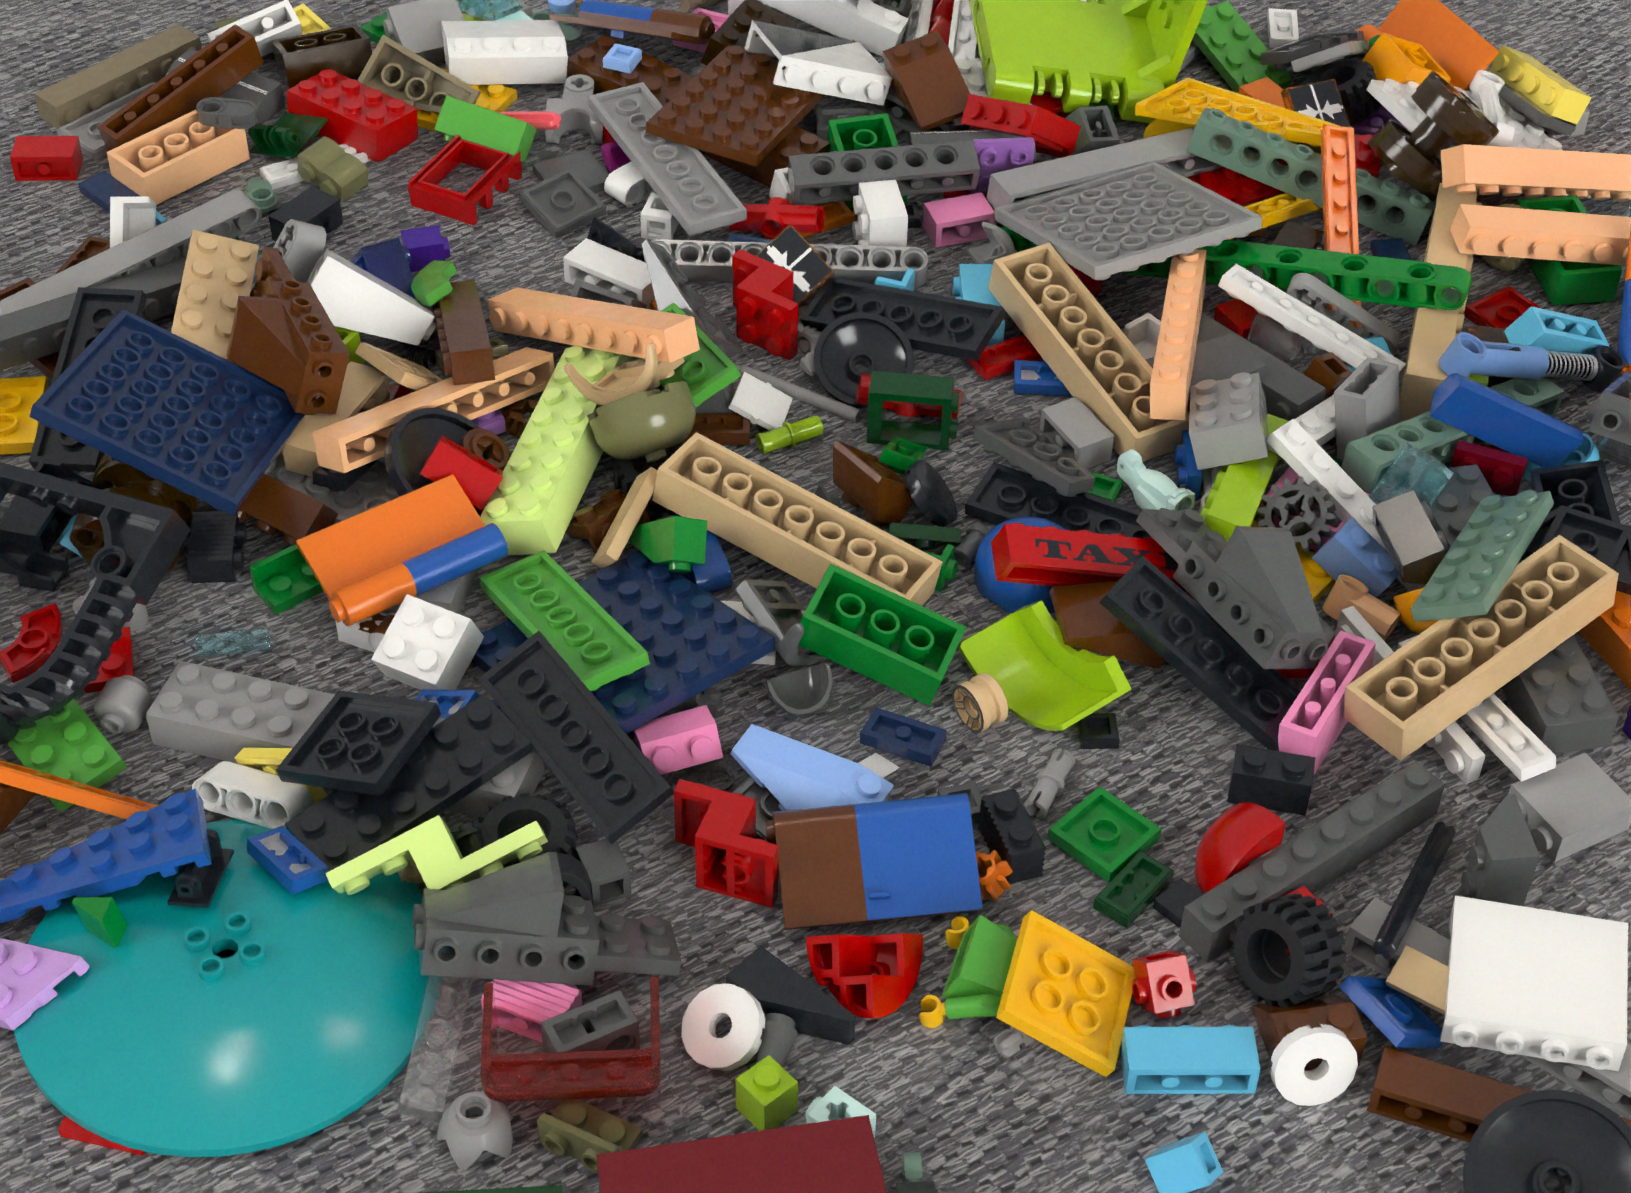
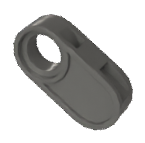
(227, 113)

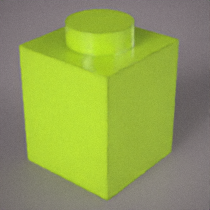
(766, 1094)

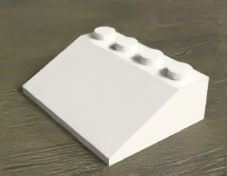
(505, 51)

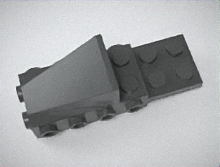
(1612, 421)
(1246, 585)
(524, 913)

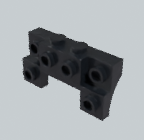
(31, 532)

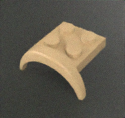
(625, 379)

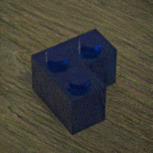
(387, 262)

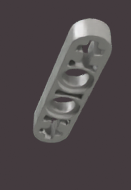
(1306, 289)

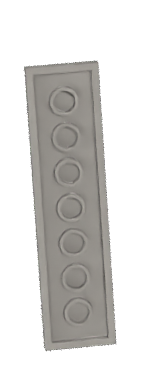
(673, 170)

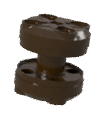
(1448, 119)
(130, 482)

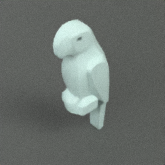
(1150, 487)

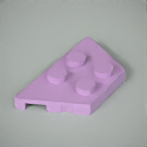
(29, 979)

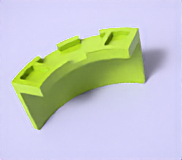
(1038, 673)

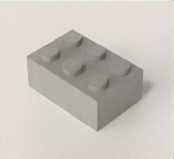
(1228, 421)

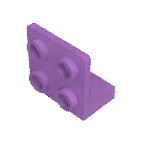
(1001, 155)

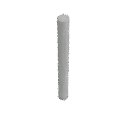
(805, 395)

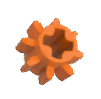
(992, 875)

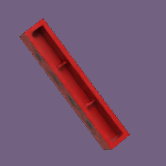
(1071, 557)

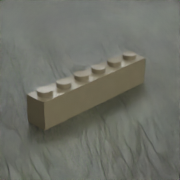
(114, 76)

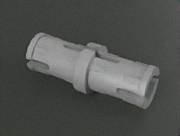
(1049, 783)

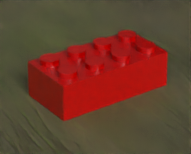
(355, 114)

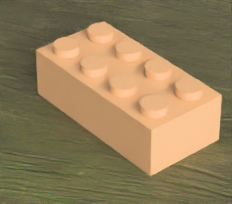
(177, 157)

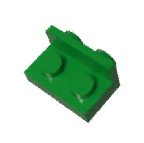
(284, 579)

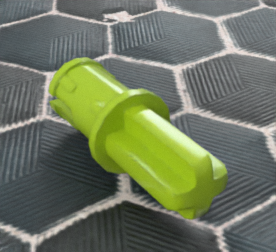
(789, 434)

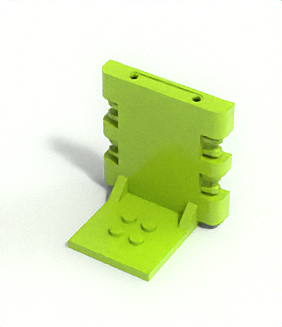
(1083, 49)

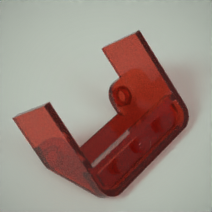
(568, 1073)

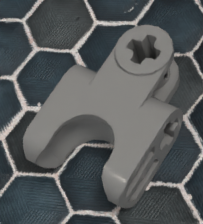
(575, 110)

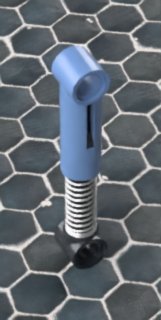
(1472, 356)

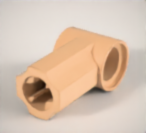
(1352, 592)

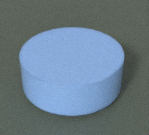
(561, 6)

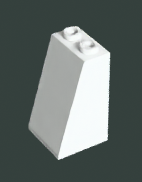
(367, 303)

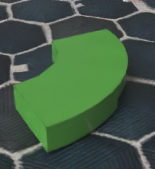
(433, 282)

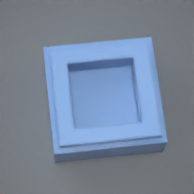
(622, 58)

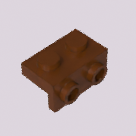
(595, 520)

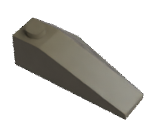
(412, 78)

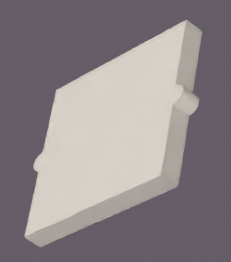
(760, 402)

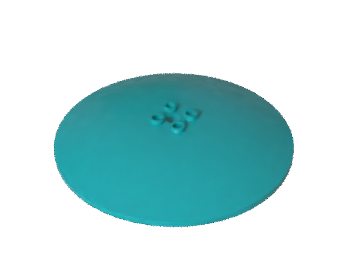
(238, 1050)

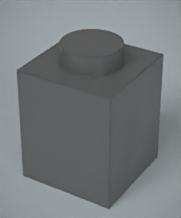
(606, 869)

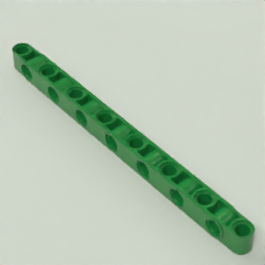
(1351, 275)

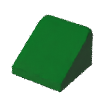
(101, 918)

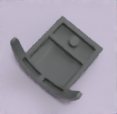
(780, 615)

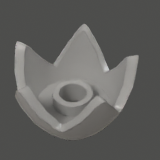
(999, 246)
(470, 1137)

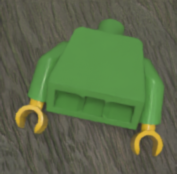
(976, 973)

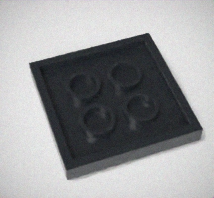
(359, 742)

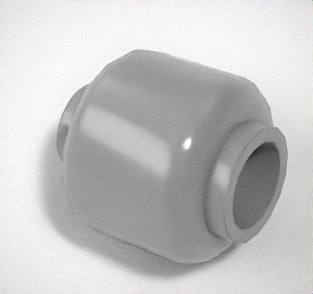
(122, 704)

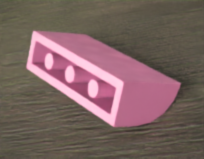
(1319, 708)

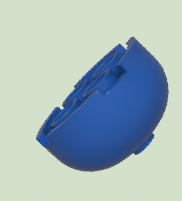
(1009, 594)

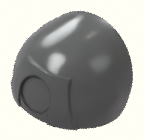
(802, 690)

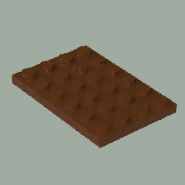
(733, 108)

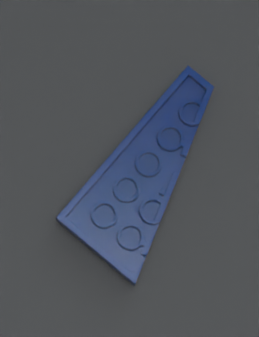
(113, 857)

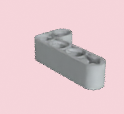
(300, 248)

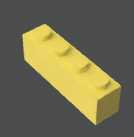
(1540, 84)

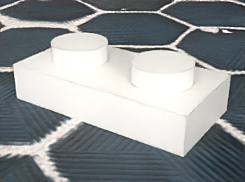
(1282, 27)

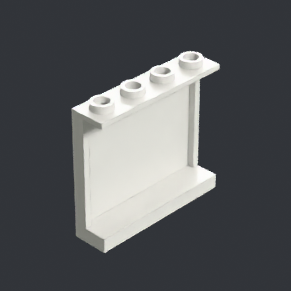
(1537, 983)

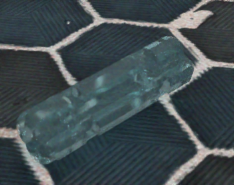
(232, 642)

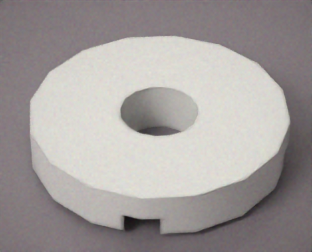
(701, 1022)
(1325, 1081)

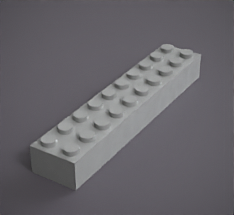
(226, 711)

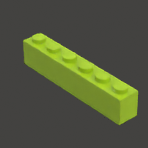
(1240, 490)

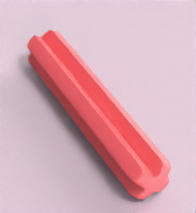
(539, 120)

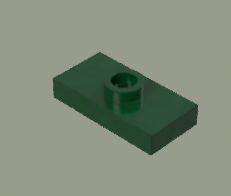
(925, 535)
(1133, 889)

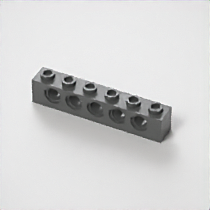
(915, 167)

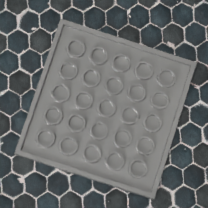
(1128, 220)

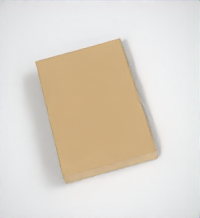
(398, 368)

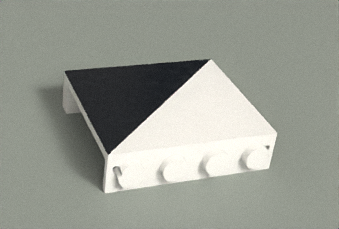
(820, 63)

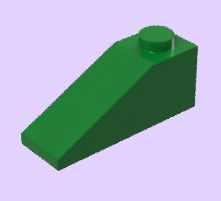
(672, 542)

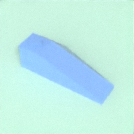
(805, 775)

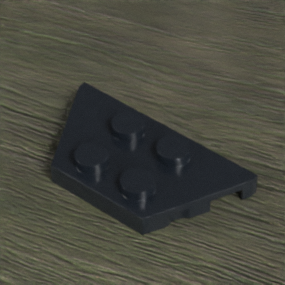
(1595, 535)

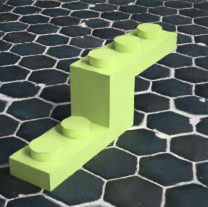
(436, 857)

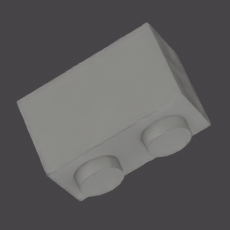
(1077, 432)

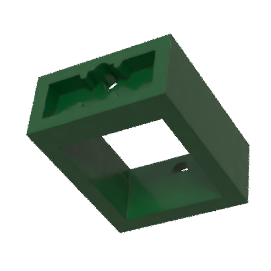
(912, 389)

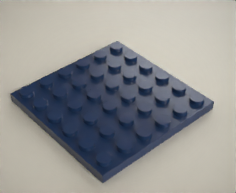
(171, 411)
(682, 627)

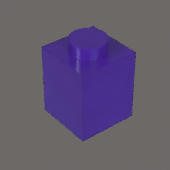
(425, 246)

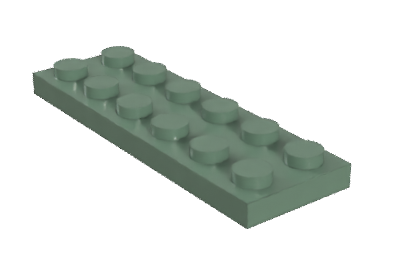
(1483, 556)

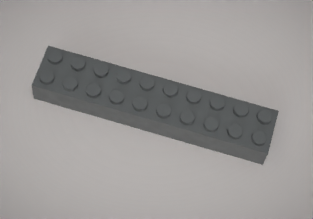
(1559, 692)

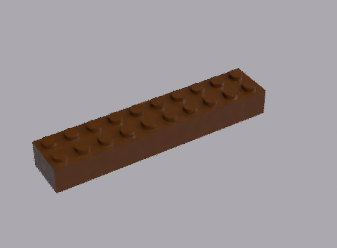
(664, 84)

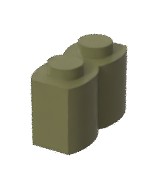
(332, 169)

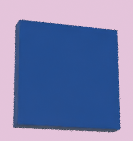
(1393, 1013)

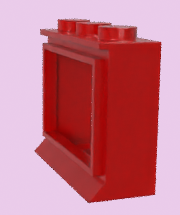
(1051, 132)
(456, 205)

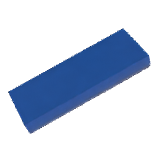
(1504, 421)

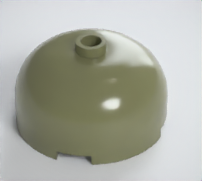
(645, 423)

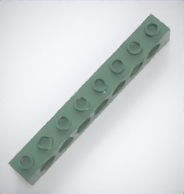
(1293, 179)
(1372, 455)

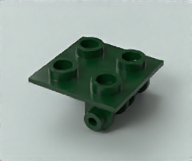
(286, 136)

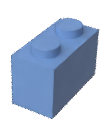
(1359, 555)

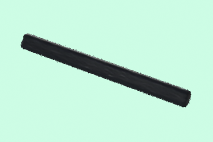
(1413, 891)

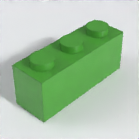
(484, 127)

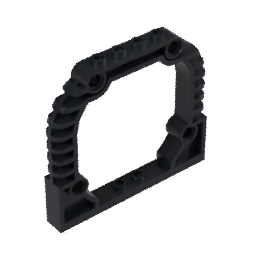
(135, 556)

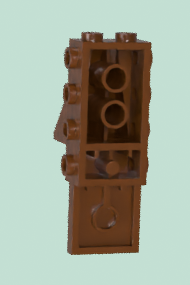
(289, 338)

